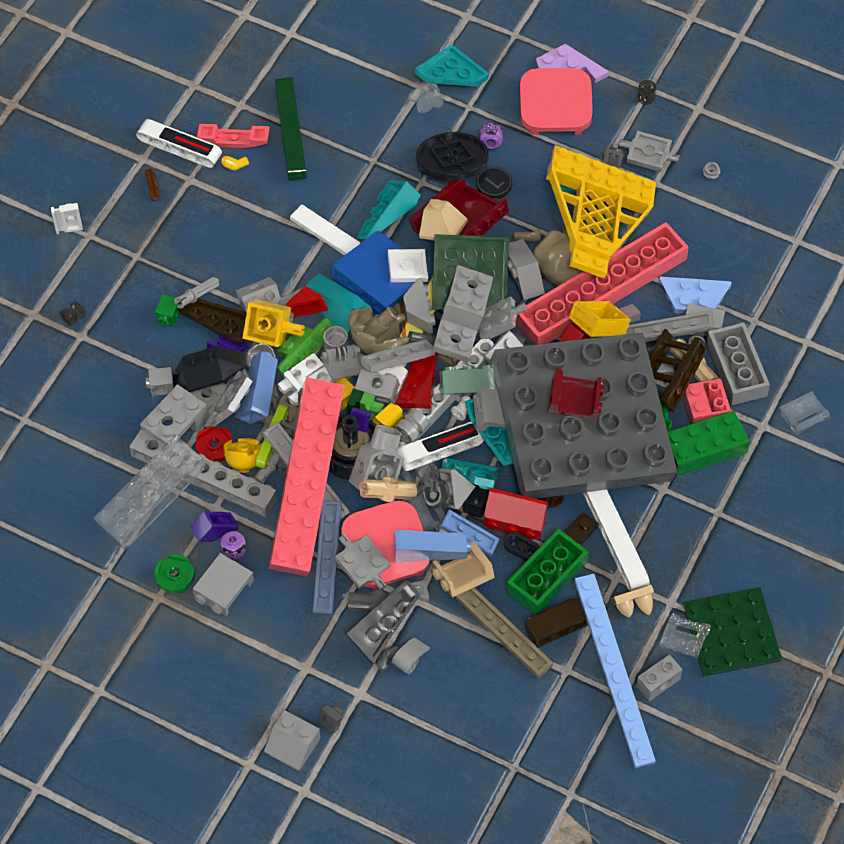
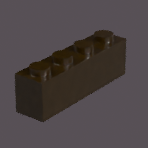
(556, 622)

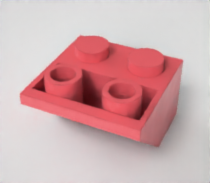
(705, 400)

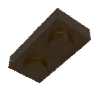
(582, 528)

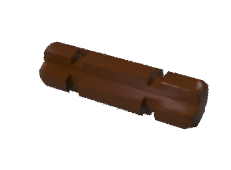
(152, 184)

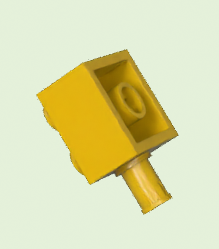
(277, 325)

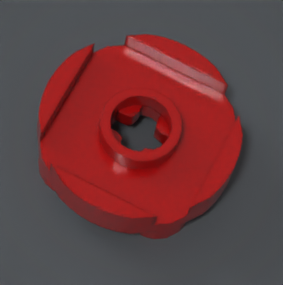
(215, 435)

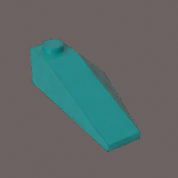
(394, 202)
(338, 300)
(494, 437)

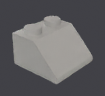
(292, 740)

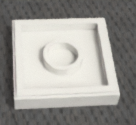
(407, 265)

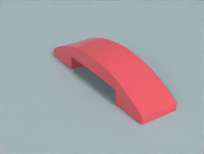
(234, 138)

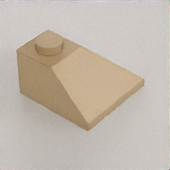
(441, 218)

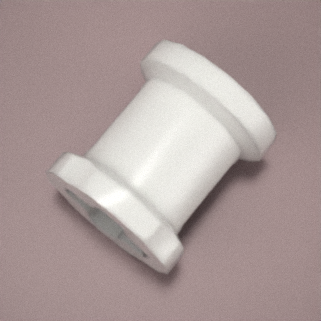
(460, 410)

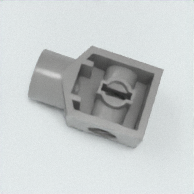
(378, 457)

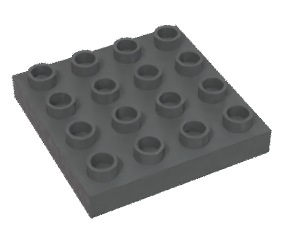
(579, 455)

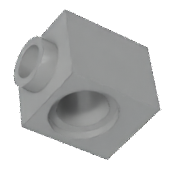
(160, 381)

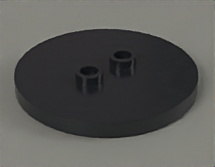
(452, 156)

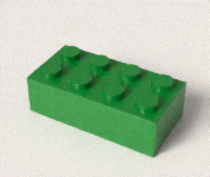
(708, 442)
(547, 572)

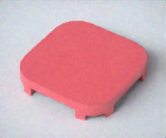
(556, 100)
(380, 526)

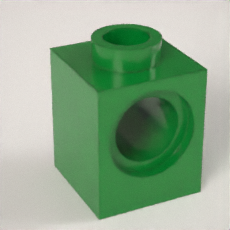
(167, 311)

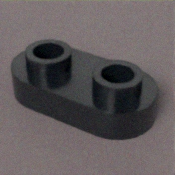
(523, 545)

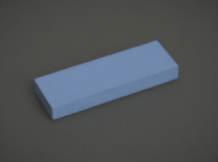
(457, 524)

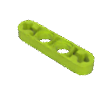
(266, 451)

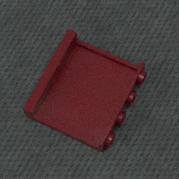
(477, 207)

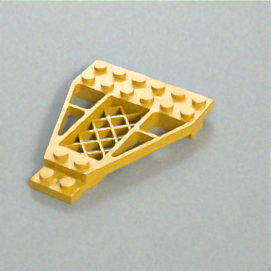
(602, 185)

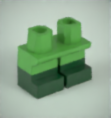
(364, 401)

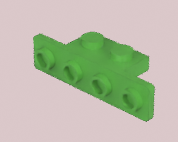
(299, 348)

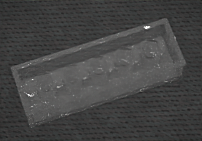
(150, 492)

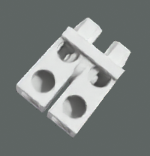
(294, 379)

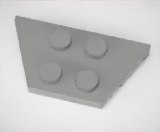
(231, 398)

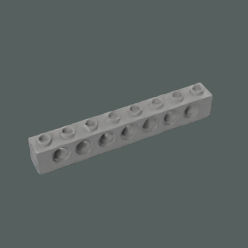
(208, 481)

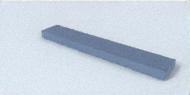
(326, 562)

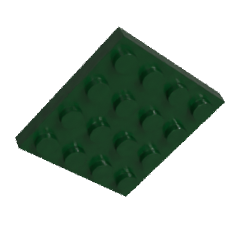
(476, 253)
(738, 633)

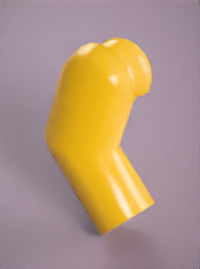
(234, 164)

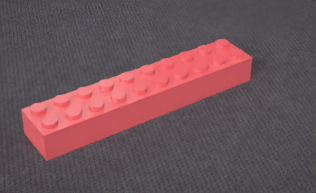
(627, 271)
(306, 477)

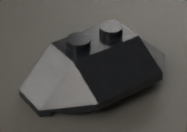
(207, 368)

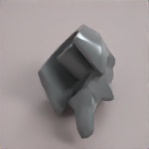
(437, 494)

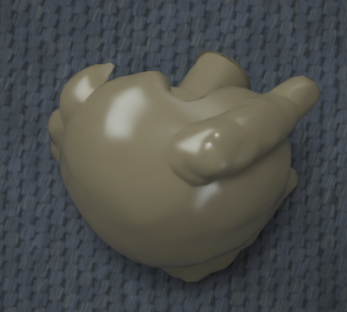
(376, 332)

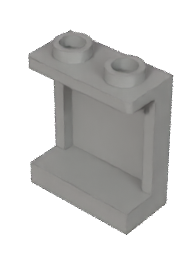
(488, 409)
(222, 584)

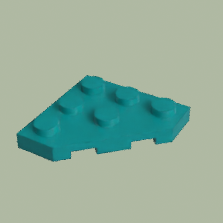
(451, 68)
(478, 474)

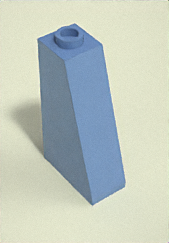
(257, 402)
(430, 546)

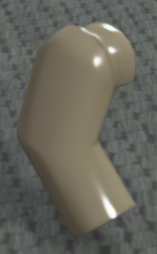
(534, 236)

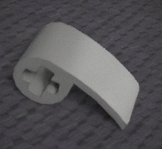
(409, 654)

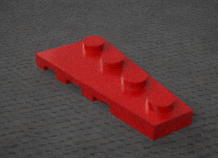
(418, 385)

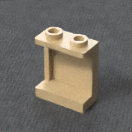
(464, 573)

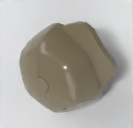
(554, 258)

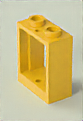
(599, 318)

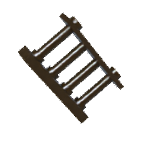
(686, 366)

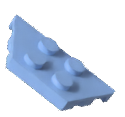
(693, 291)

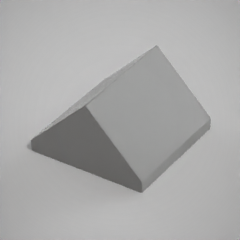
(457, 487)

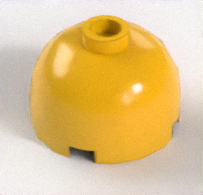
(242, 454)

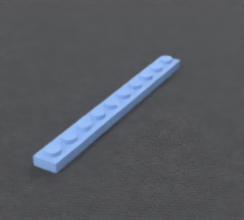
(614, 671)

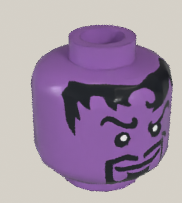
(491, 135)
(233, 545)

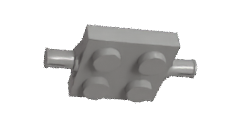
(649, 151)
(499, 318)
(362, 561)

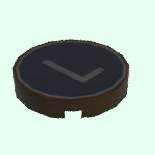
(494, 182)

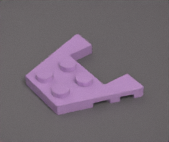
(570, 58)

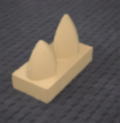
(642, 597)

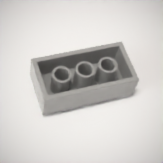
(737, 364)

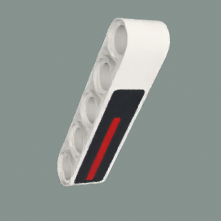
(179, 143)
(439, 446)

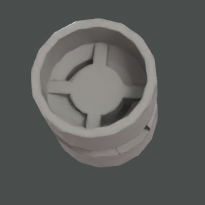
(335, 337)
(412, 424)

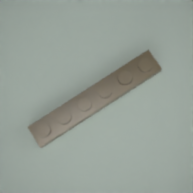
(505, 632)

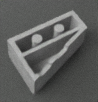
(525, 270)

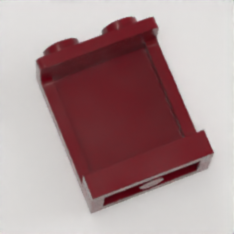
(575, 396)

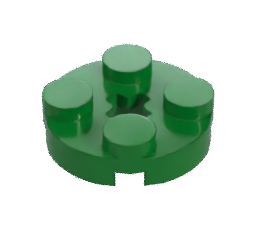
(174, 584)

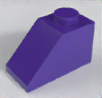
(213, 525)

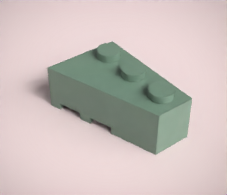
(466, 380)

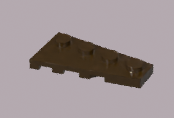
(217, 318)

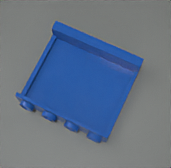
(367, 273)

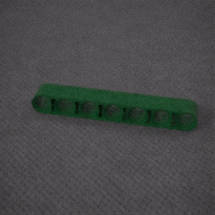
(290, 128)

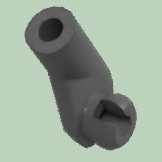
(384, 657)

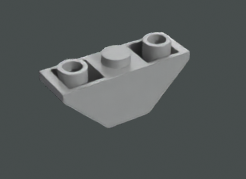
(418, 308)

